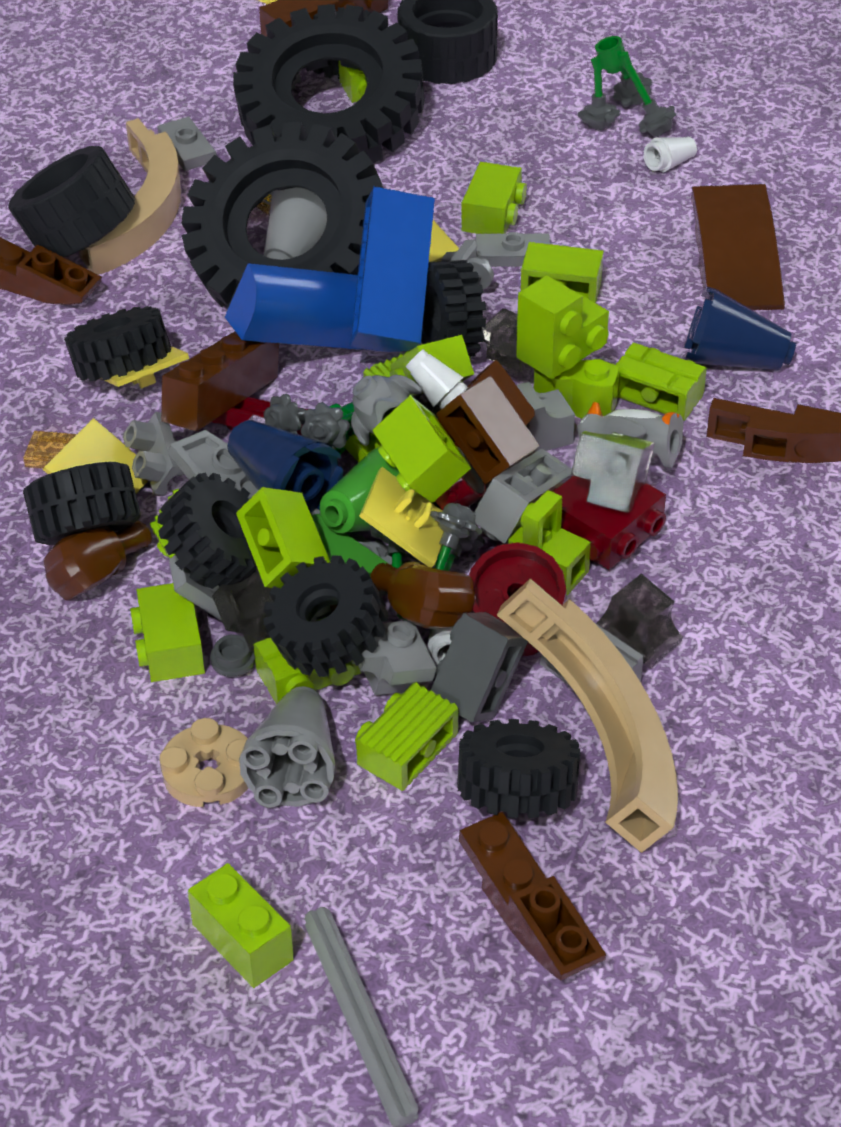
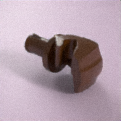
(92, 557)
(425, 594)

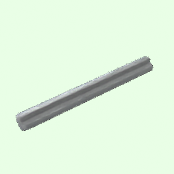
(361, 1018)

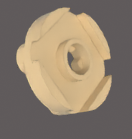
(193, 745)

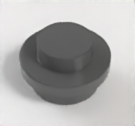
(232, 656)

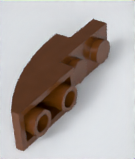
(44, 275)
(773, 435)
(528, 901)

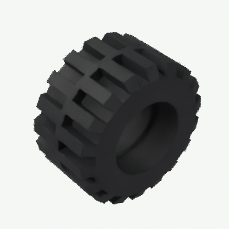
(81, 500)

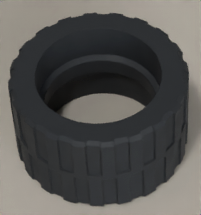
(452, 37)
(72, 202)

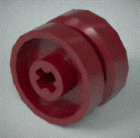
(509, 567)

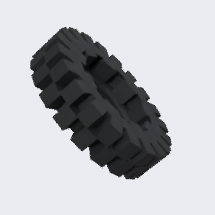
(382, 53)
(221, 207)

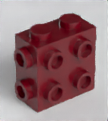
(610, 531)

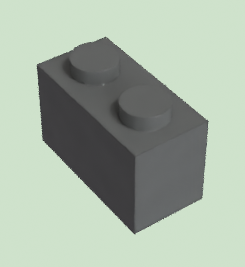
(478, 665)

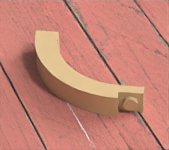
(154, 202)
(626, 721)

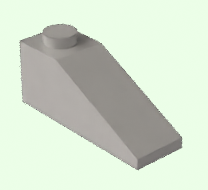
(514, 490)

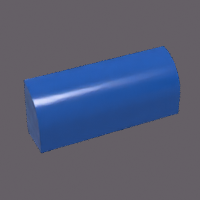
(392, 271)
(294, 306)

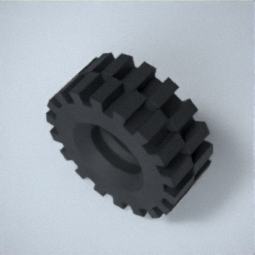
(453, 304)
(118, 343)
(206, 531)
(338, 636)
(518, 768)

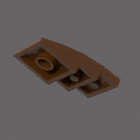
(738, 244)

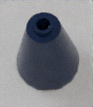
(736, 336)
(285, 460)

